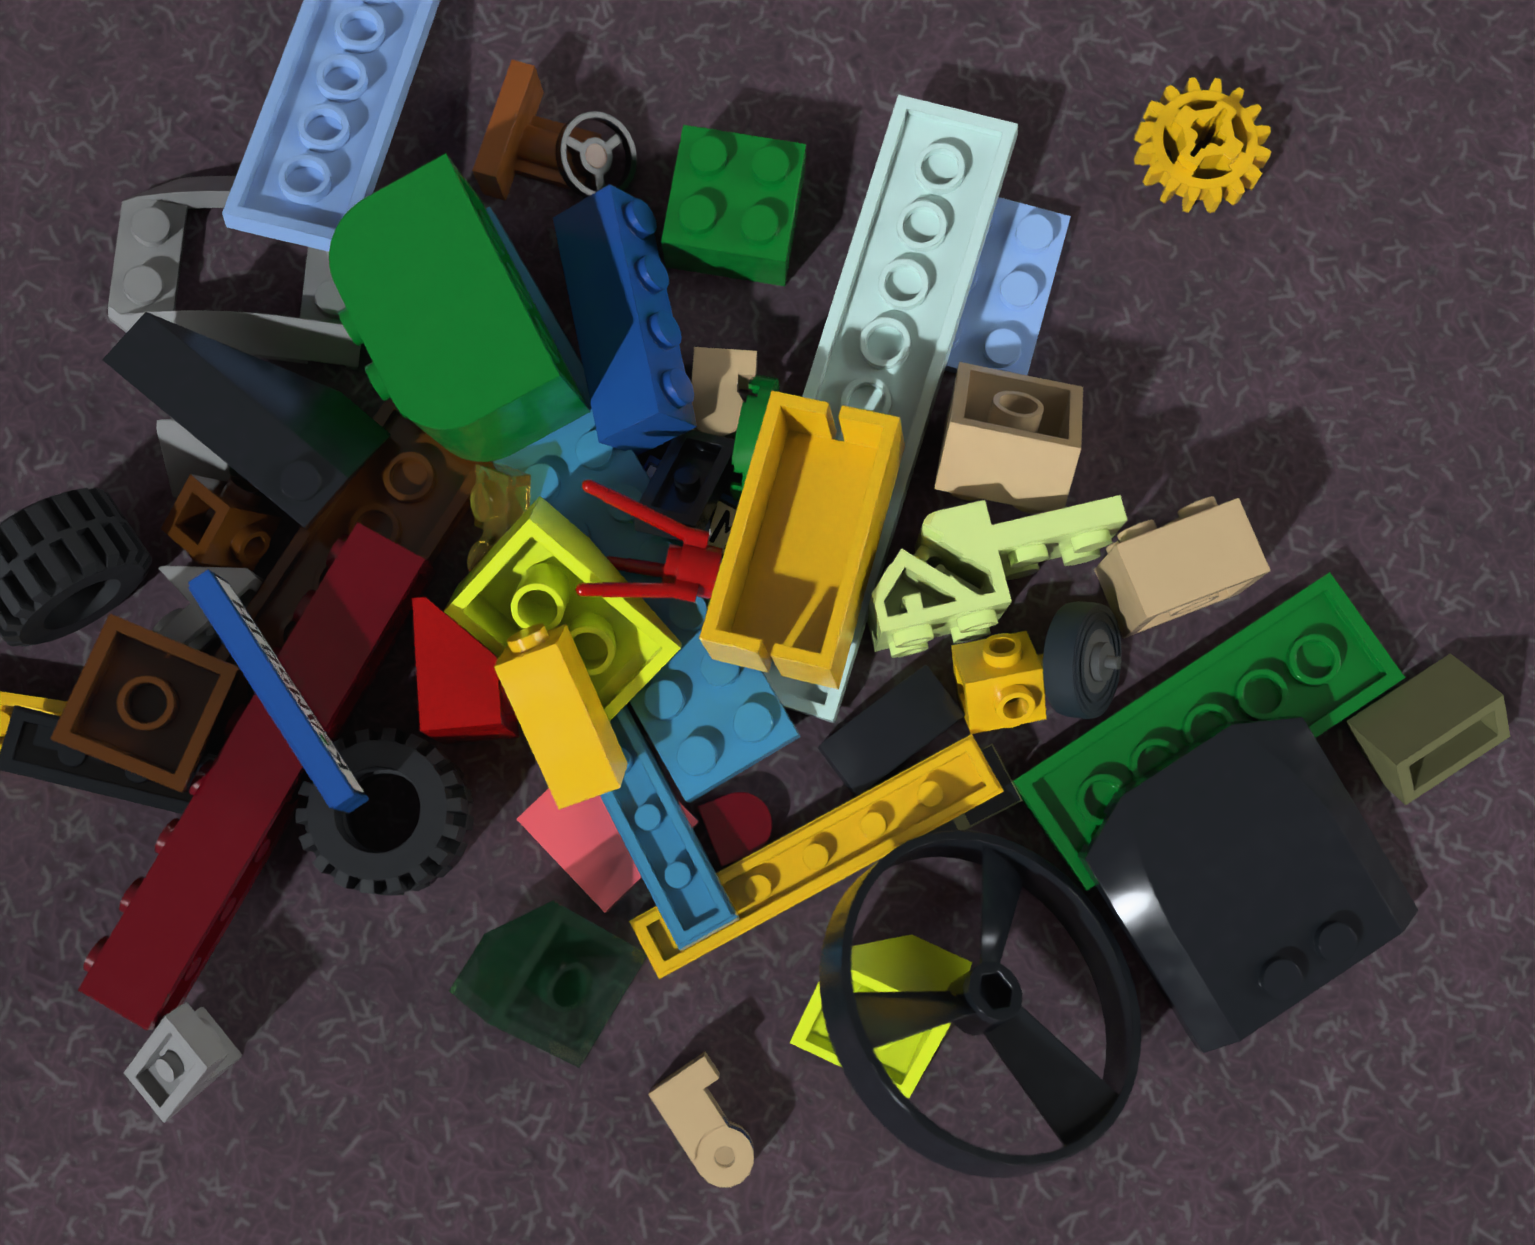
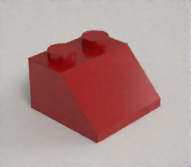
(457, 682)

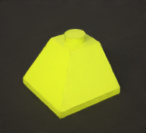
(890, 966)

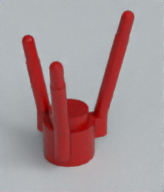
(688, 568)

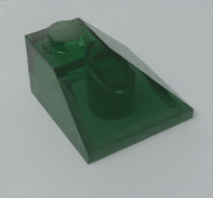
(549, 979)

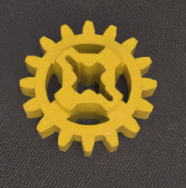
(1184, 122)

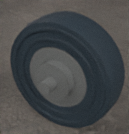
(1082, 659)

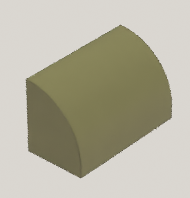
(1430, 727)

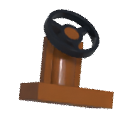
(542, 147)

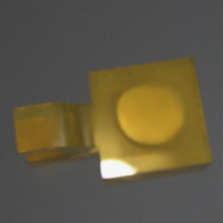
(497, 503)

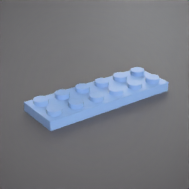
(328, 117)

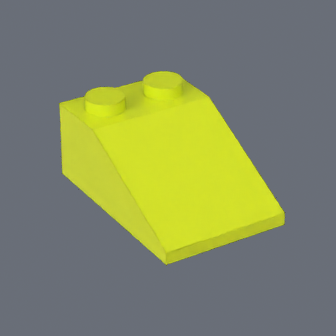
(534, 580)

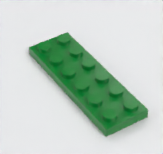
(1297, 660)

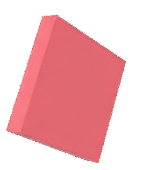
(586, 846)

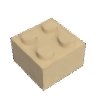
(1010, 439)
(1180, 566)

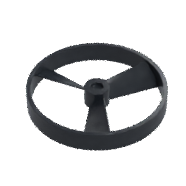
(987, 1003)

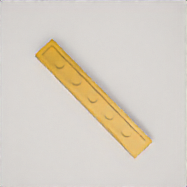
(834, 847)

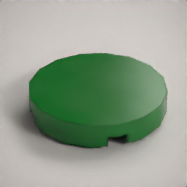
(749, 426)

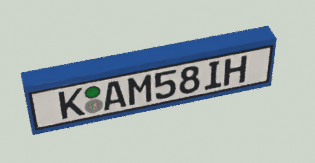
(277, 692)

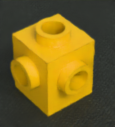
(999, 682)

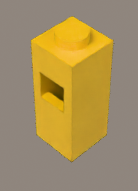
(561, 714)

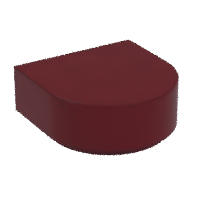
(736, 825)

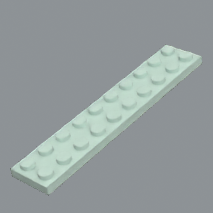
(904, 302)

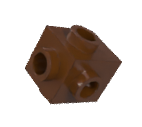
(222, 522)

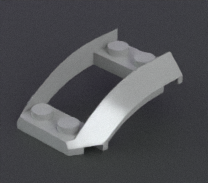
(149, 272)

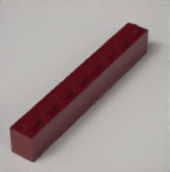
(253, 785)

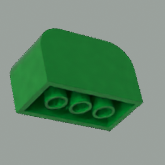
(449, 317)

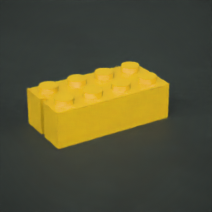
(803, 540)

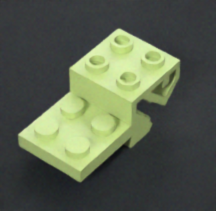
(969, 567)

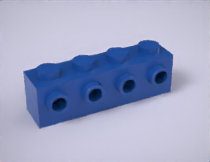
(624, 321)

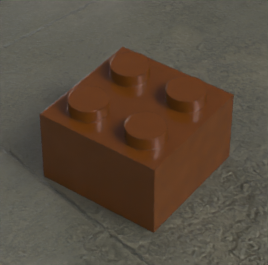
(147, 703)

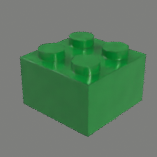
(733, 205)

